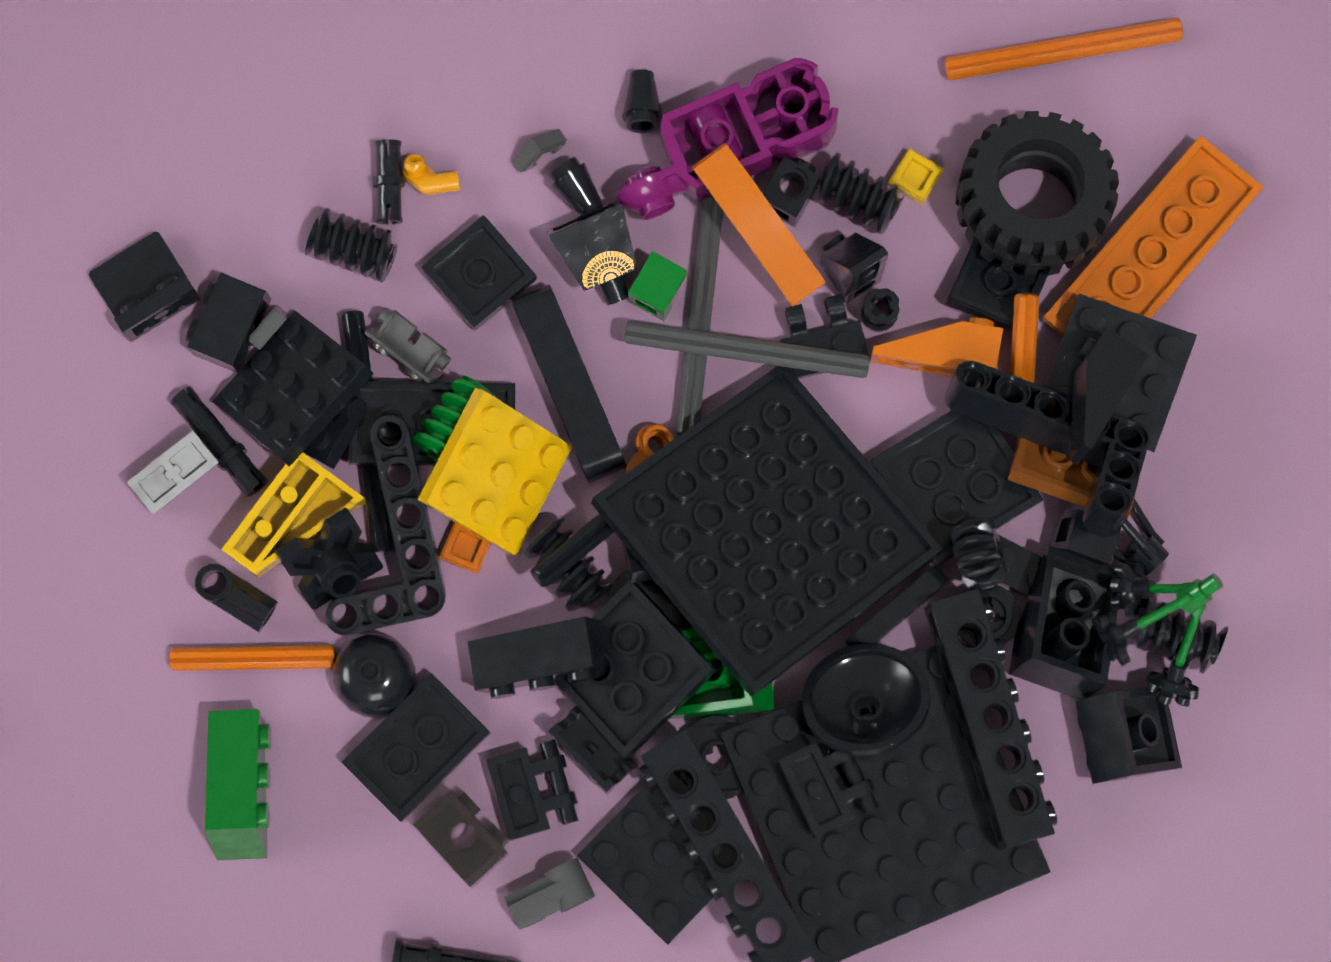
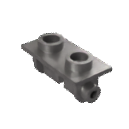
(419, 358)

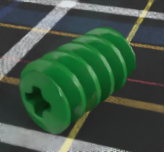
(439, 430)

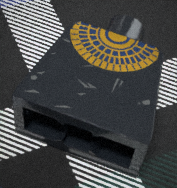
(597, 250)

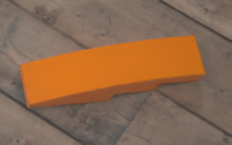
(758, 224)

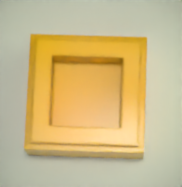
(916, 176)

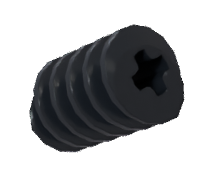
(858, 193)
(352, 245)
(577, 580)
(1170, 633)

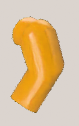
(426, 180)

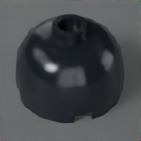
(374, 675)

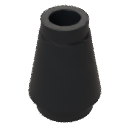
(642, 103)
(576, 186)

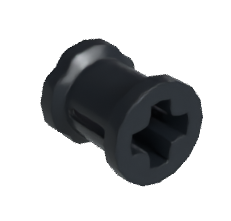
(878, 298)

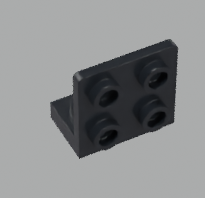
(144, 286)

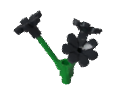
(1132, 593)

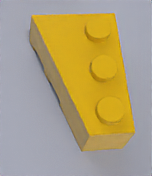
(289, 509)

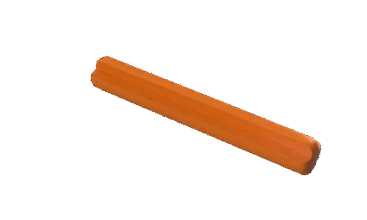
(252, 657)

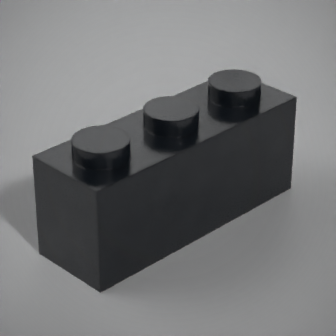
(537, 657)

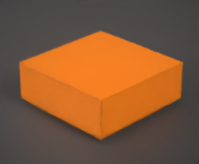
(465, 549)

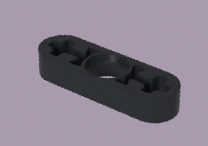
(900, 607)

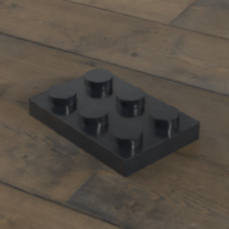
(416, 747)

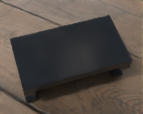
(592, 750)

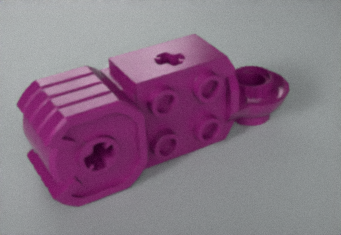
(746, 120)

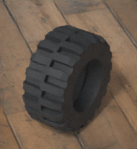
(1053, 148)

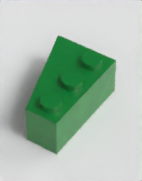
(237, 784)

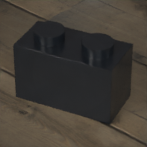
(227, 322)

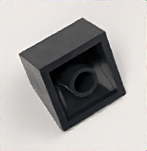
(1127, 735)

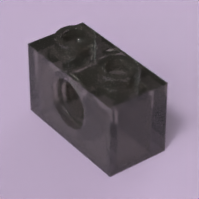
(439, 827)

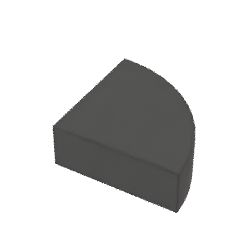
(537, 147)
(268, 327)

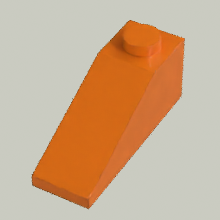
(943, 348)

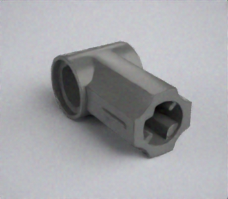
(557, 891)

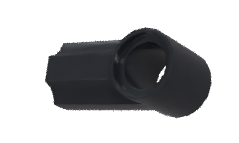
(237, 598)

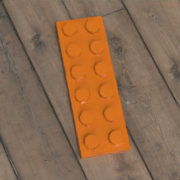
(1164, 236)

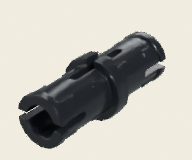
(388, 182)

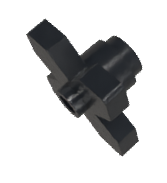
(333, 563)

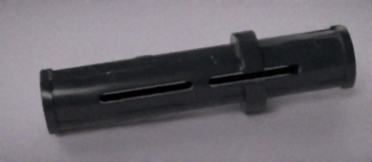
(227, 451)

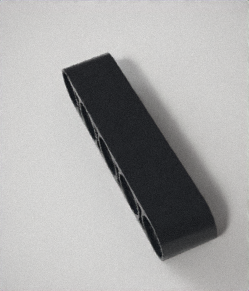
(569, 383)

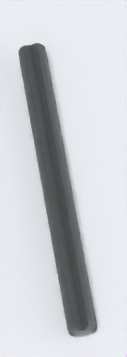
(700, 312)
(746, 349)

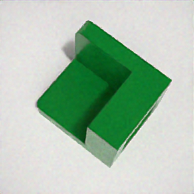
(656, 286)

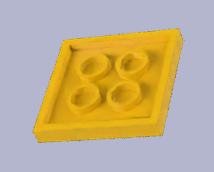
(495, 472)

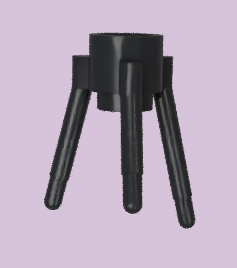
(1145, 547)

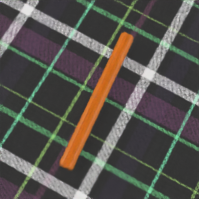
(1063, 49)

